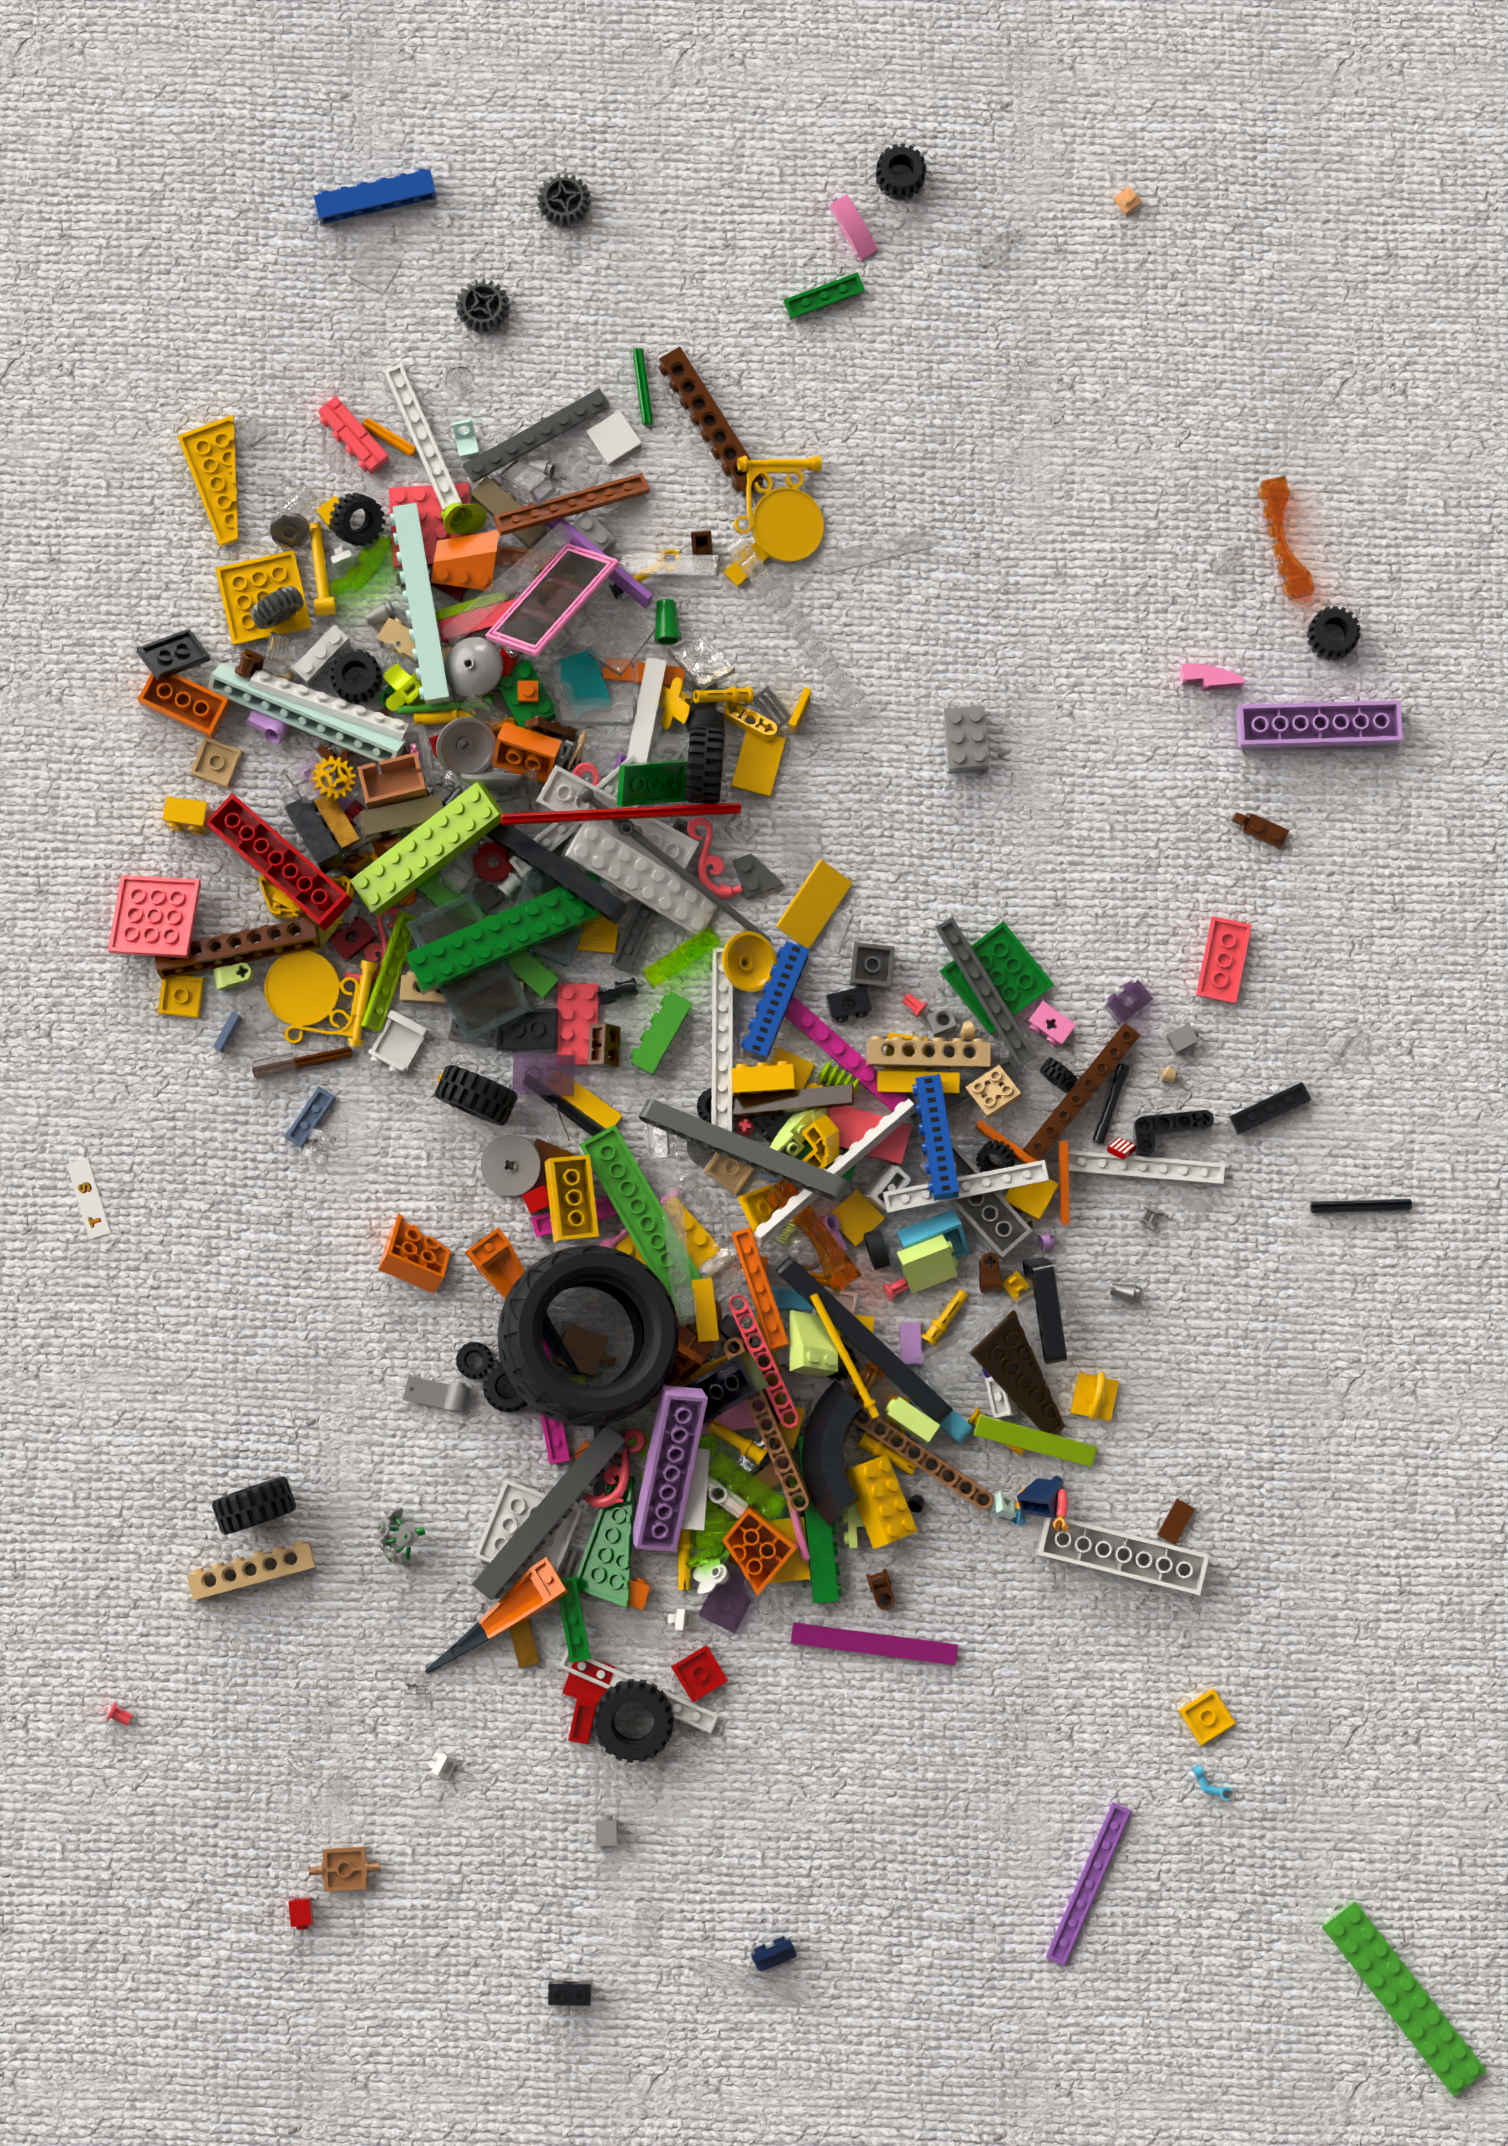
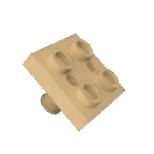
(995, 1097)

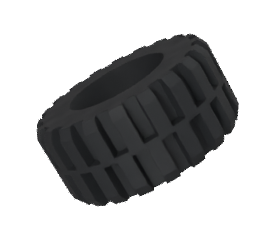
(704, 764)
(476, 1095)
(254, 1505)
(626, 1747)

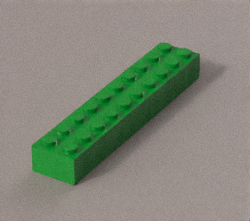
(498, 938)

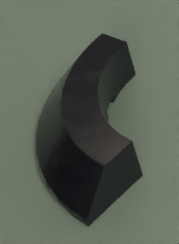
(824, 1453)

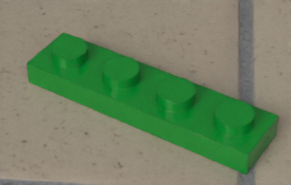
(824, 296)
(573, 1622)

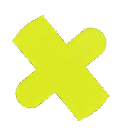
(405, 688)

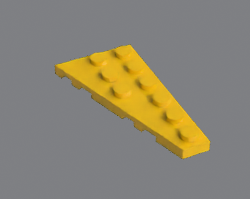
(212, 463)

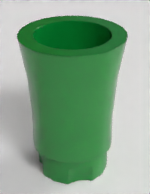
(667, 624)

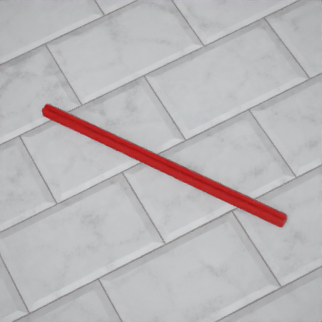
(620, 813)

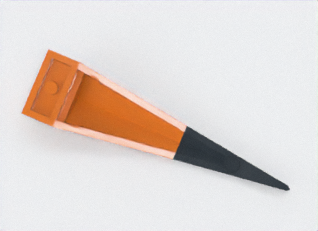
(501, 1268)
(528, 1596)

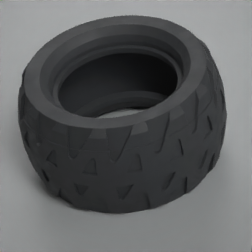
(650, 1315)

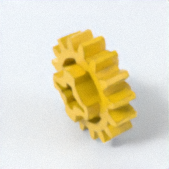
(324, 775)

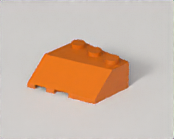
(466, 560)
(414, 1256)
(758, 1547)

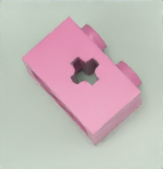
(1062, 1025)

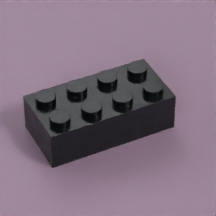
(730, 1384)

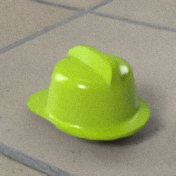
(463, 518)

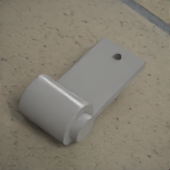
(436, 1394)

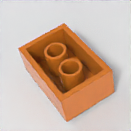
(524, 749)

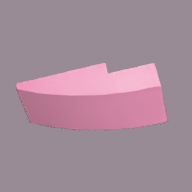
(853, 227)
(1209, 676)

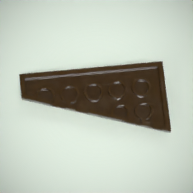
(1014, 1368)

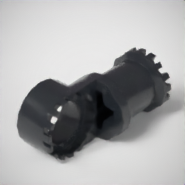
(621, 989)

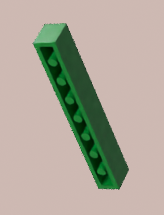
(821, 1551)

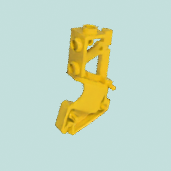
(284, 909)

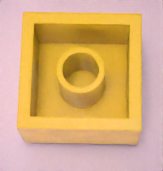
(186, 815)

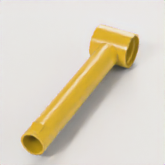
(324, 604)

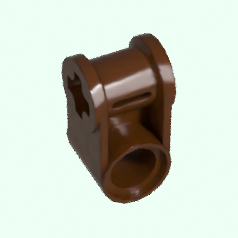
(249, 663)
(990, 1277)
(881, 1588)

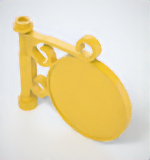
(784, 520)
(306, 989)

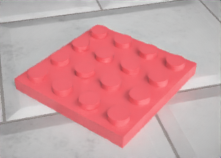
(429, 515)
(154, 916)

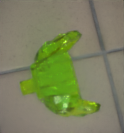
(711, 1537)

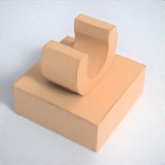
(1127, 200)

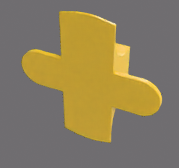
(674, 703)

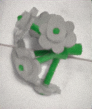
(404, 1538)

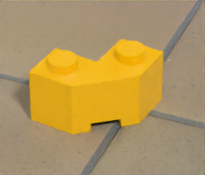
(824, 1139)

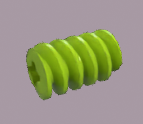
(836, 1078)

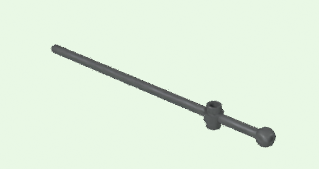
(587, 795)

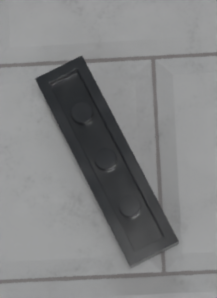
(1269, 1108)

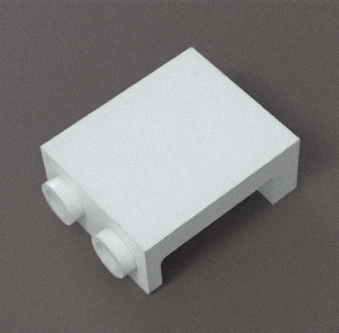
(398, 1043)

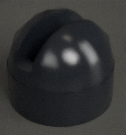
(916, 1503)

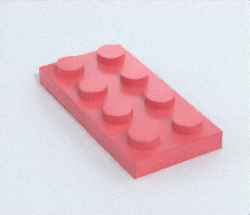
(1223, 960)
(576, 1011)

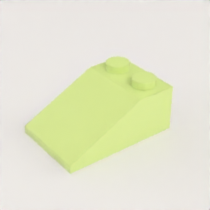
(811, 1346)

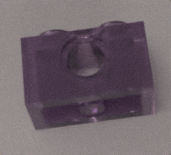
(1137, 993)

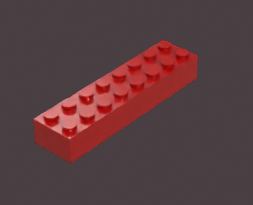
(278, 862)

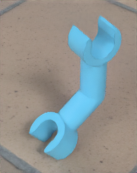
(1206, 1788)

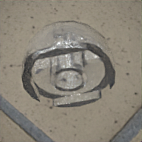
(803, 1251)

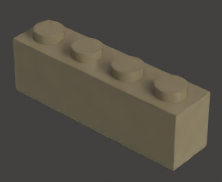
(497, 501)
(398, 817)

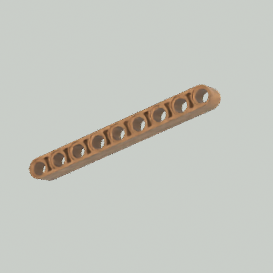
(775, 1432)
(920, 1461)

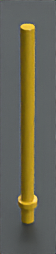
(868, 1402)

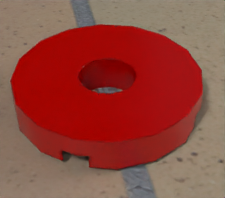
(488, 873)

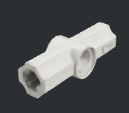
(729, 1501)

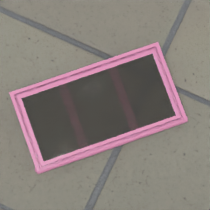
(552, 600)

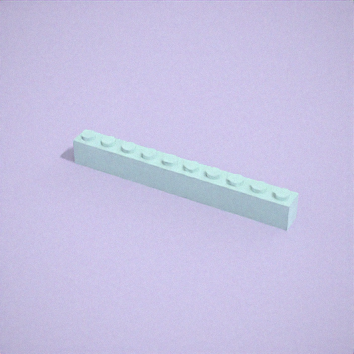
(421, 604)
(341, 732)

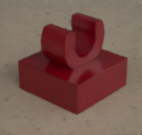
(353, 810)

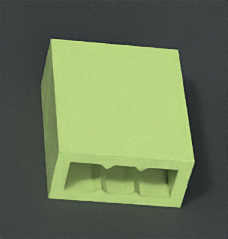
(928, 1263)
(911, 1419)

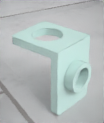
(466, 441)

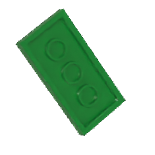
(652, 783)

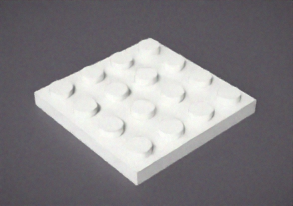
(510, 1512)

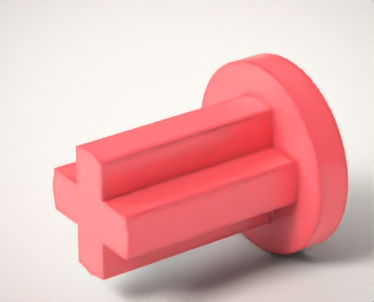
(914, 1004)
(744, 1127)
(895, 1288)
(119, 1715)

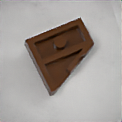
(682, 1369)

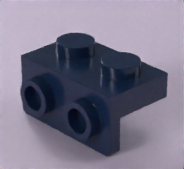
(773, 1954)

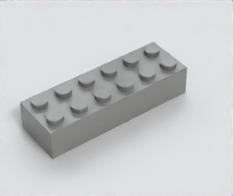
(987, 1213)

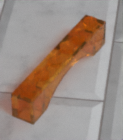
(1296, 577)
(836, 1265)

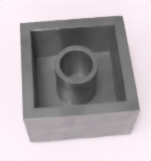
(872, 966)

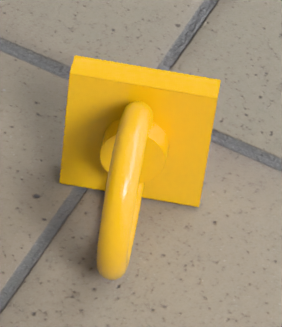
(1094, 1396)

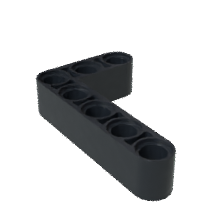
(1042, 1275)

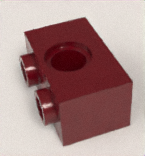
(347, 949)

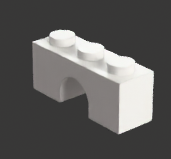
(326, 648)

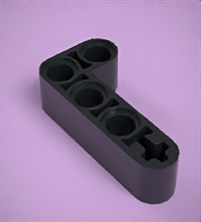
(1173, 1127)

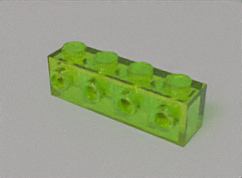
(752, 1488)

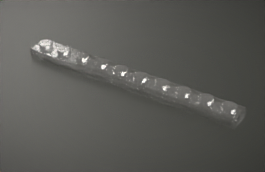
(610, 1619)

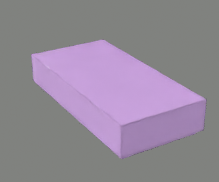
(910, 1341)

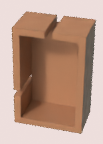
(398, 783)

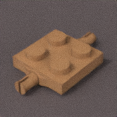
(585, 1349)
(344, 1869)

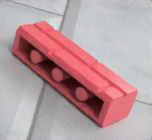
(353, 435)

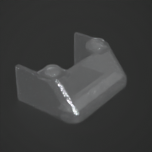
(596, 711)

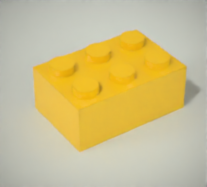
(763, 1078)

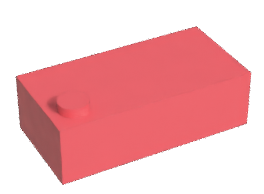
(855, 1123)

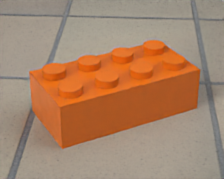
(185, 703)

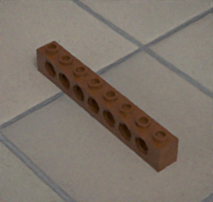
(677, 360)
(247, 951)
(1081, 1092)

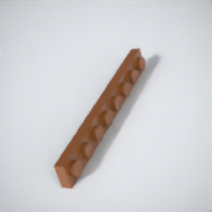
(571, 504)

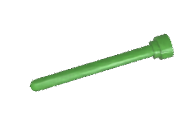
(438, 707)

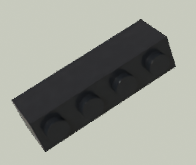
(314, 834)

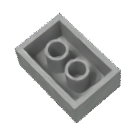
(966, 739)

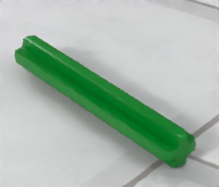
(642, 385)

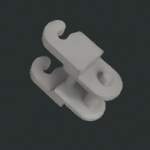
(1149, 1223)

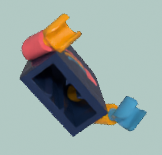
(1043, 1499)

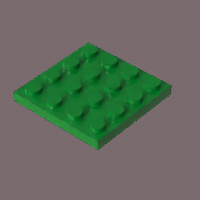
(1010, 970)

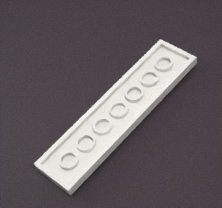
(562, 792)
(640, 878)

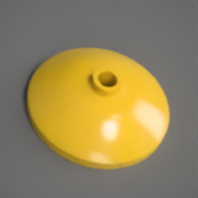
(757, 958)

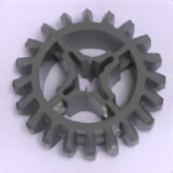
(571, 198)
(475, 311)
(277, 607)

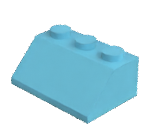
(944, 1223)

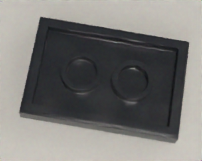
(173, 654)
(530, 1031)

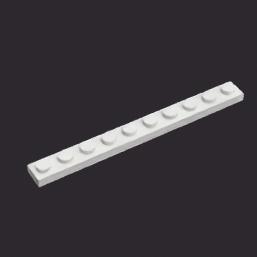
(721, 1044)
(839, 1167)

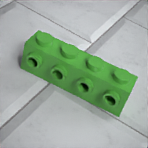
(661, 1033)

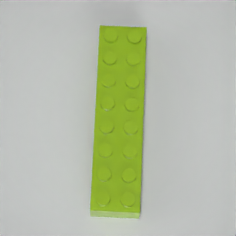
(428, 849)

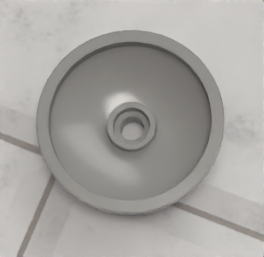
(481, 675)
(476, 753)
(492, 781)

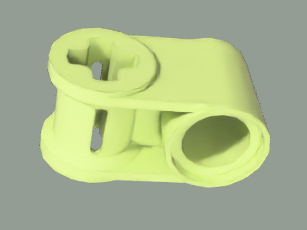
(229, 976)

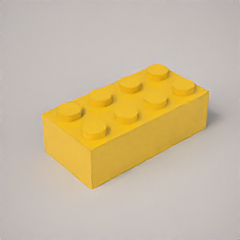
(571, 1198)
(881, 1501)

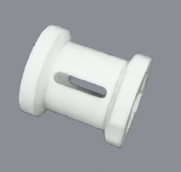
(510, 885)

